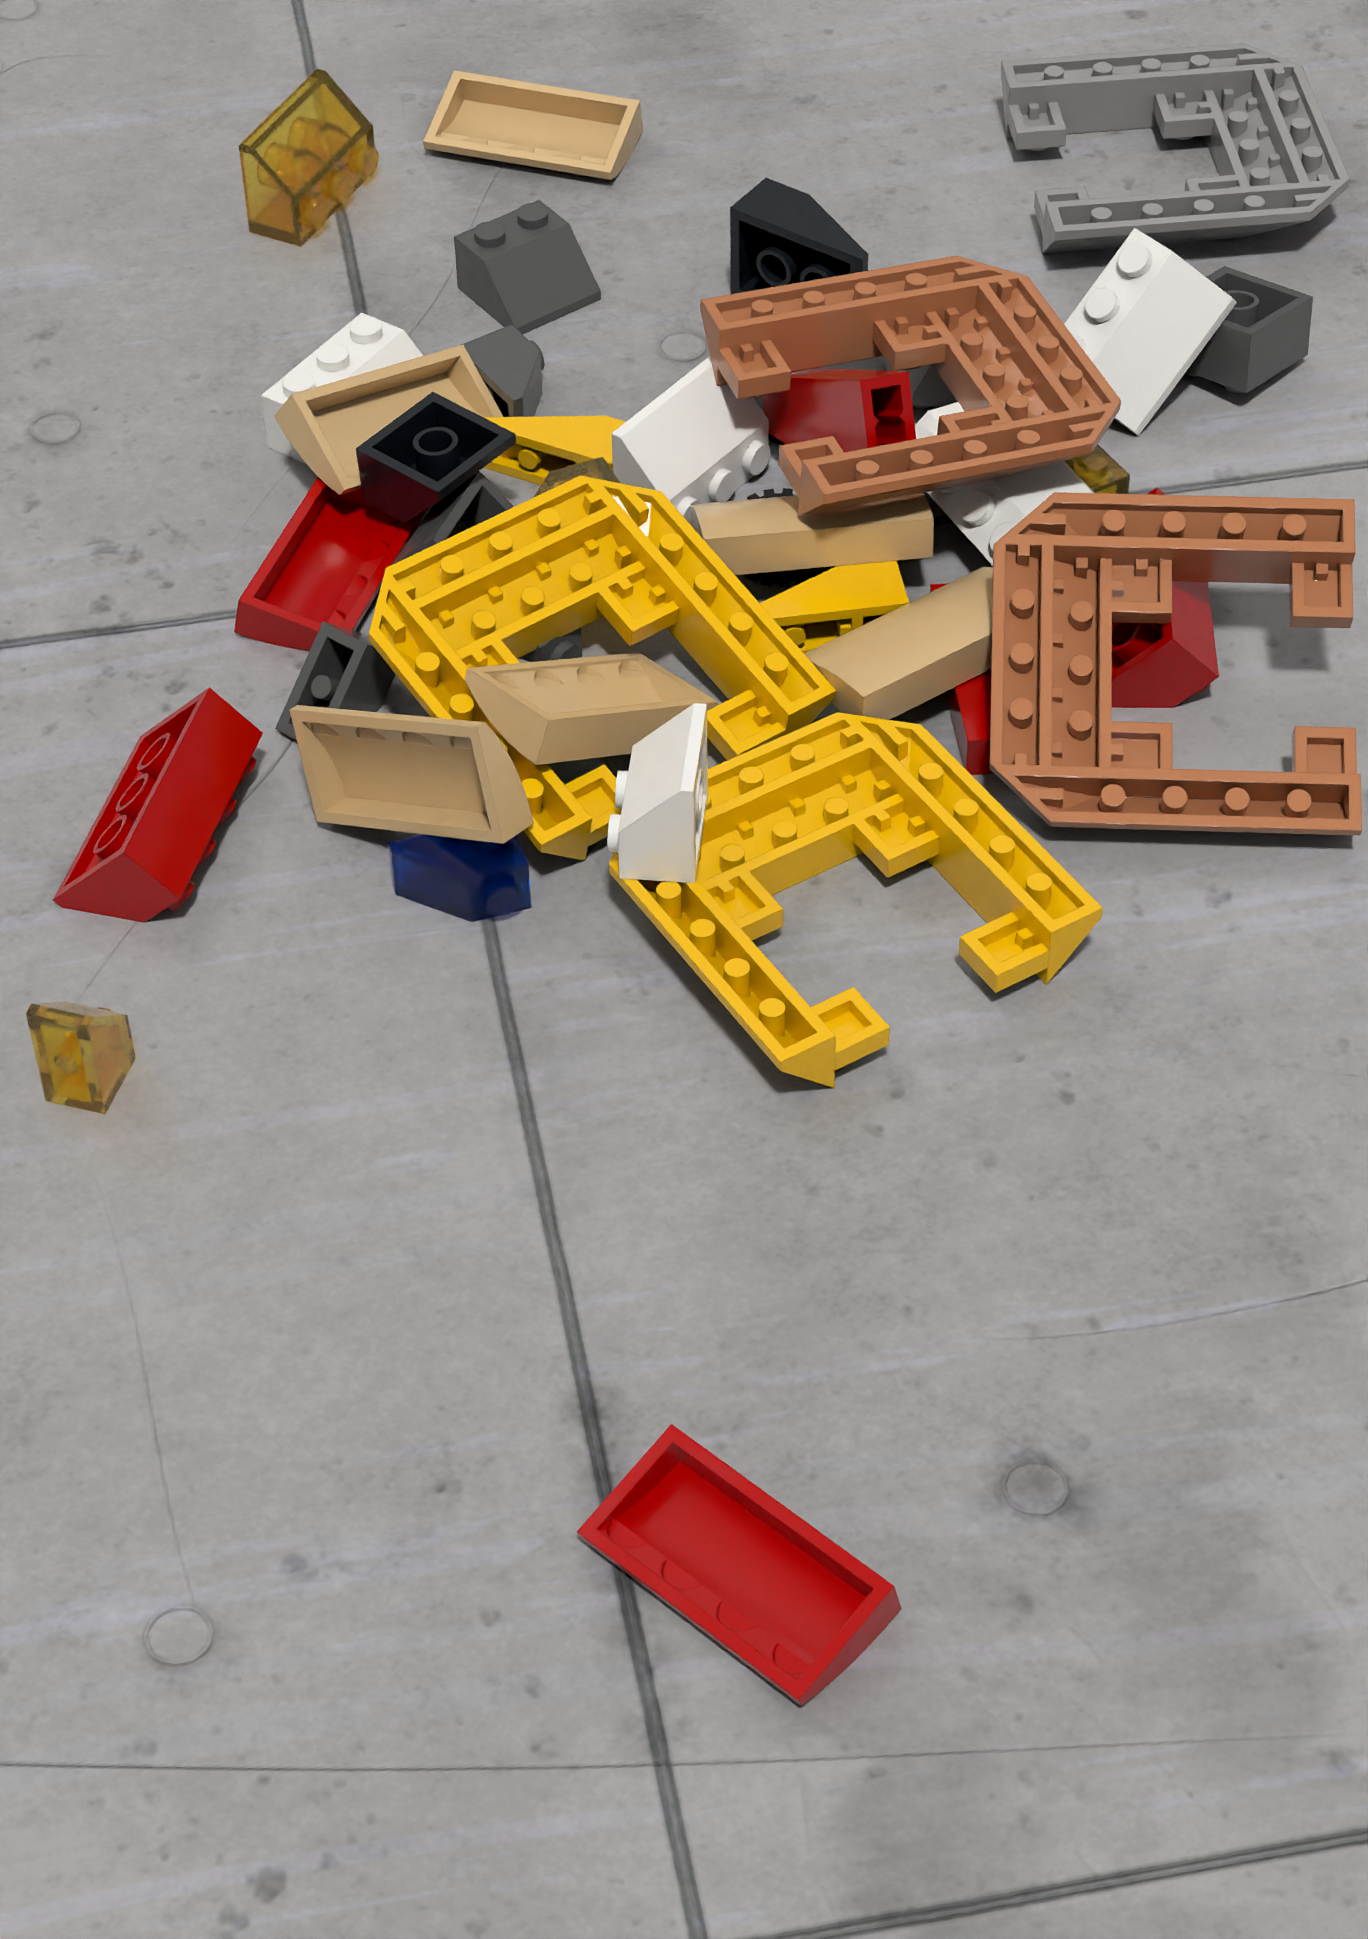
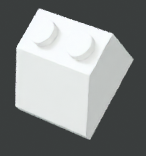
(663, 802)

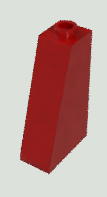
(850, 404)

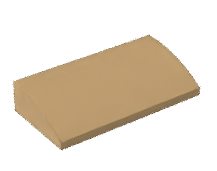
(535, 125)
(338, 417)
(771, 537)
(912, 650)
(580, 704)
(410, 774)

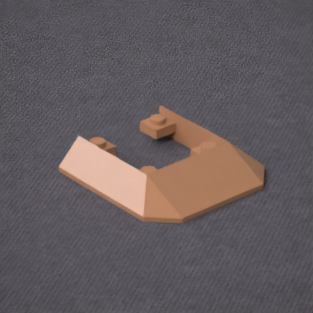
(985, 331)
(1114, 560)

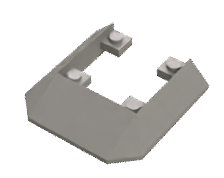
(1248, 104)

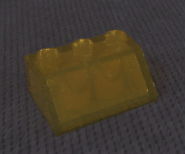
(305, 161)

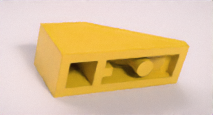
(553, 443)
(837, 602)

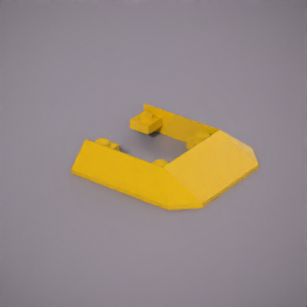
(559, 566)
(819, 802)

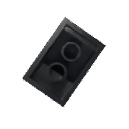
(787, 239)

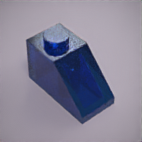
(461, 875)

